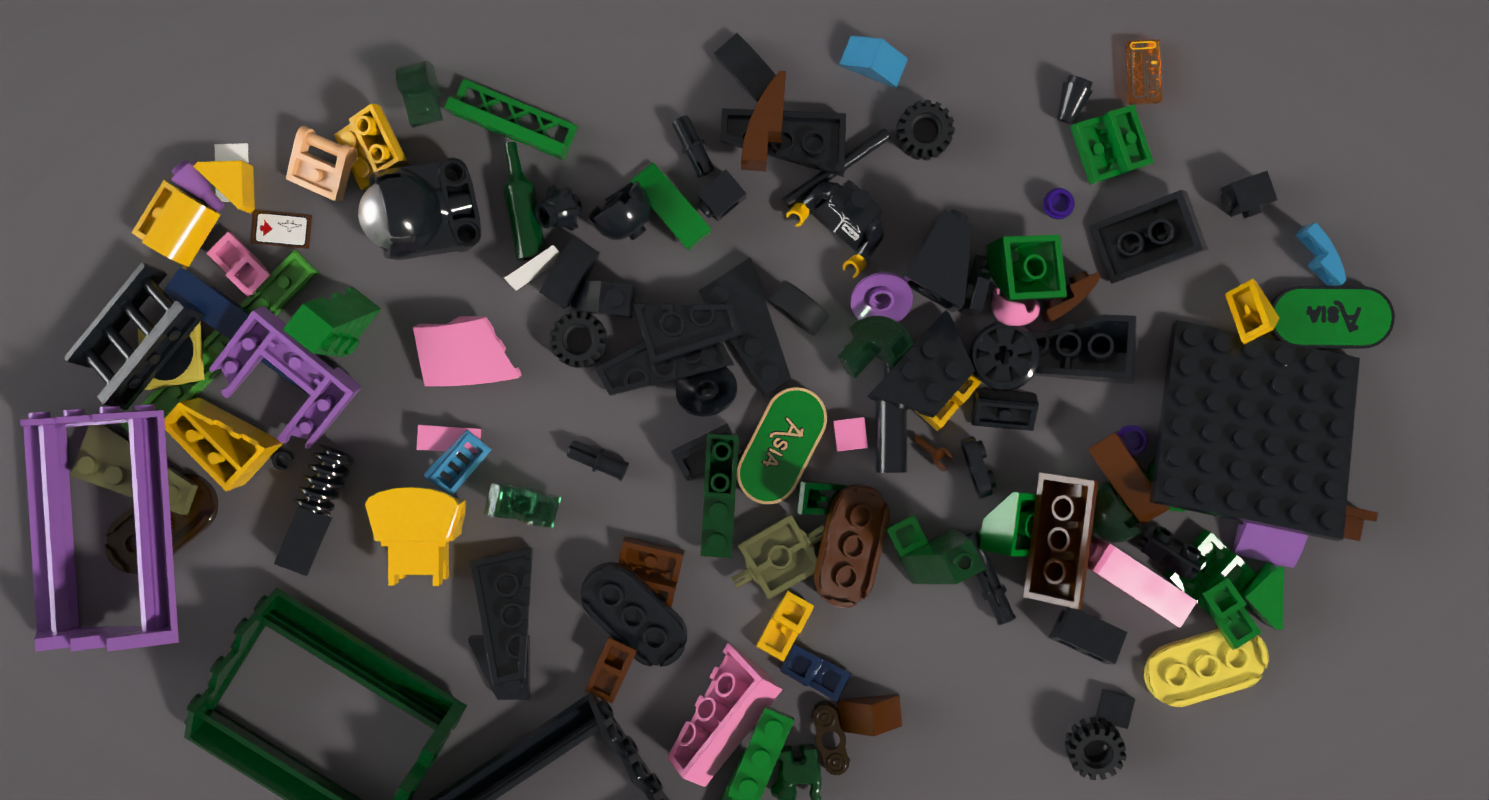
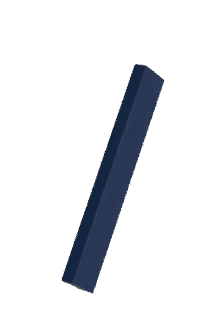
(219, 309)

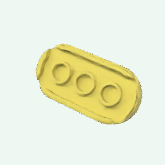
(1203, 668)

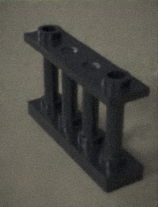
(153, 351)

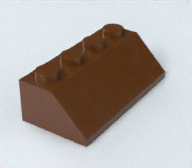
(1060, 539)

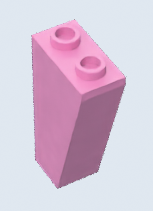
(1139, 582)

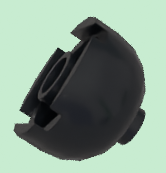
(623, 213)

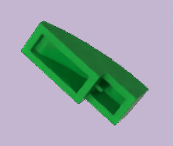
(672, 207)

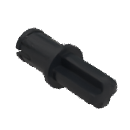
(693, 146)
(597, 460)

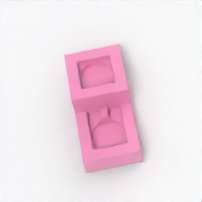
(239, 264)

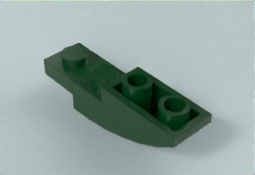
(719, 495)

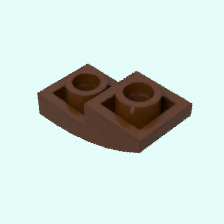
(1079, 288)

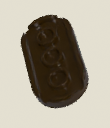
(121, 534)

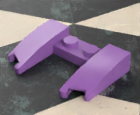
(264, 337)

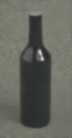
(890, 436)

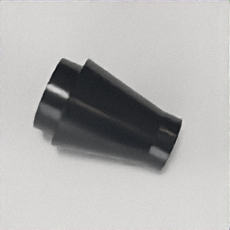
(1073, 98)

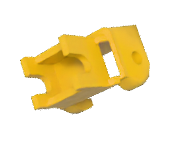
(416, 529)

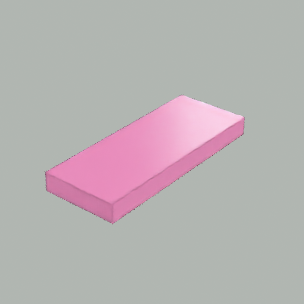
(441, 437)

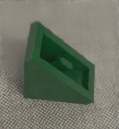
(816, 496)

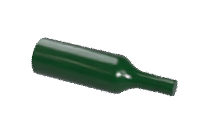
(520, 206)

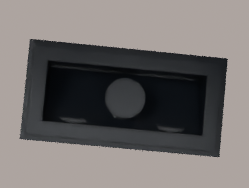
(1004, 409)

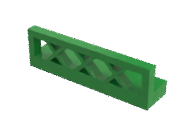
(505, 126)

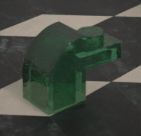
(419, 92)
(874, 338)
(522, 504)

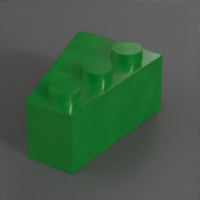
(332, 324)

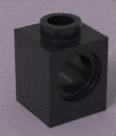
(720, 196)

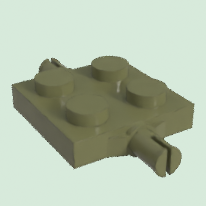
(779, 556)

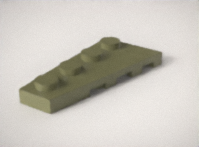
(106, 462)

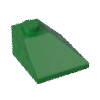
(1027, 266)
(1009, 526)

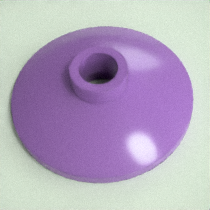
(893, 304)

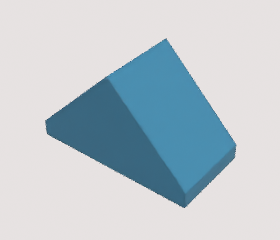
(874, 59)

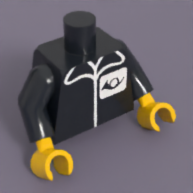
(848, 214)

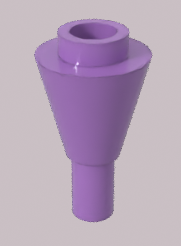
(195, 183)

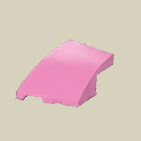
(462, 353)

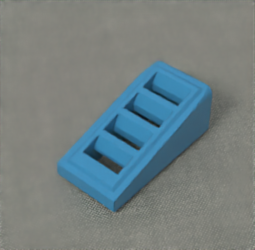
(459, 478)

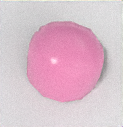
(1014, 311)

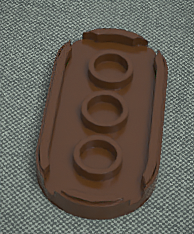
(851, 546)

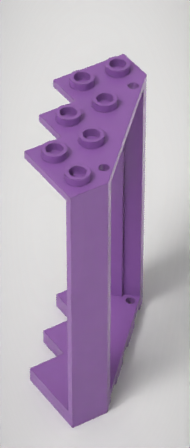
(53, 531)

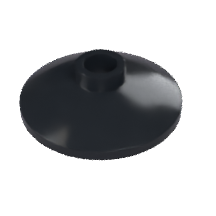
(718, 383)

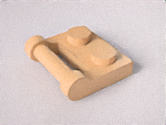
(316, 173)

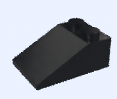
(1149, 236)

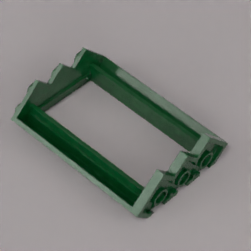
(342, 651)

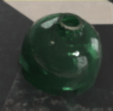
(1113, 517)

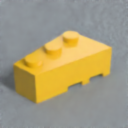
(220, 441)

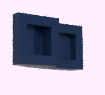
(816, 672)

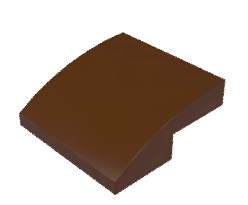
(654, 564)

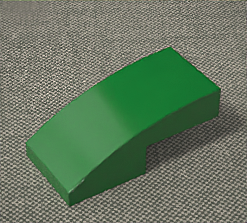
(1229, 614)

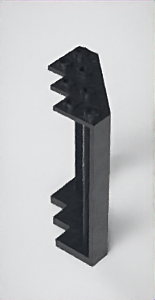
(550, 743)

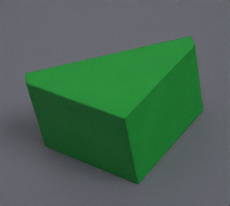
(1265, 595)

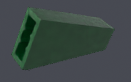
(943, 560)

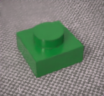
(907, 535)

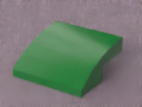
(1111, 144)
(1219, 565)

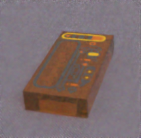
(1143, 72)

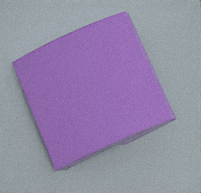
(1268, 544)

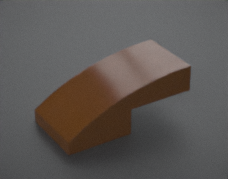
(610, 670)

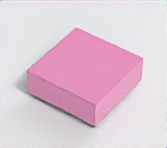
(850, 434)

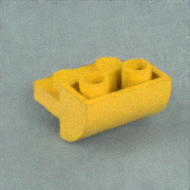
(375, 143)
(175, 224)

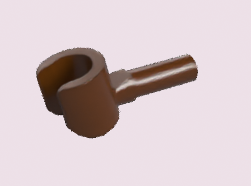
(936, 453)

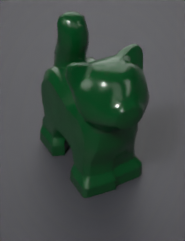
(798, 771)

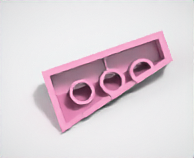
(722, 716)

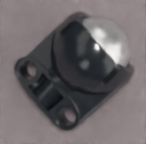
(420, 210)

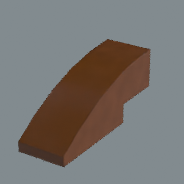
(764, 125)
(1126, 476)

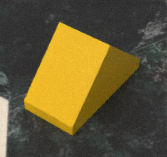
(233, 180)
(1251, 311)

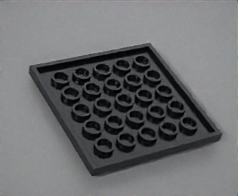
(1256, 431)

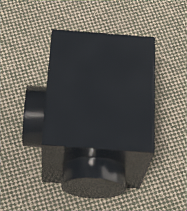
(1248, 195)

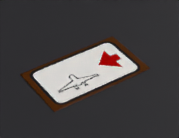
(281, 229)

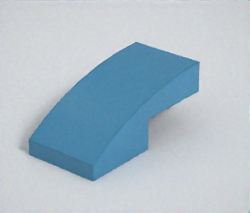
(1327, 262)

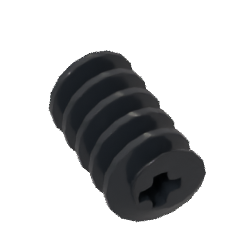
(325, 480)

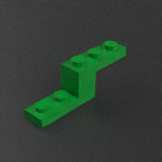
(760, 757)

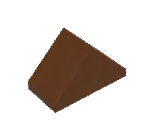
(870, 714)

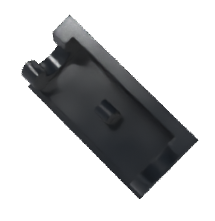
(692, 455)
(303, 540)
(1088, 635)

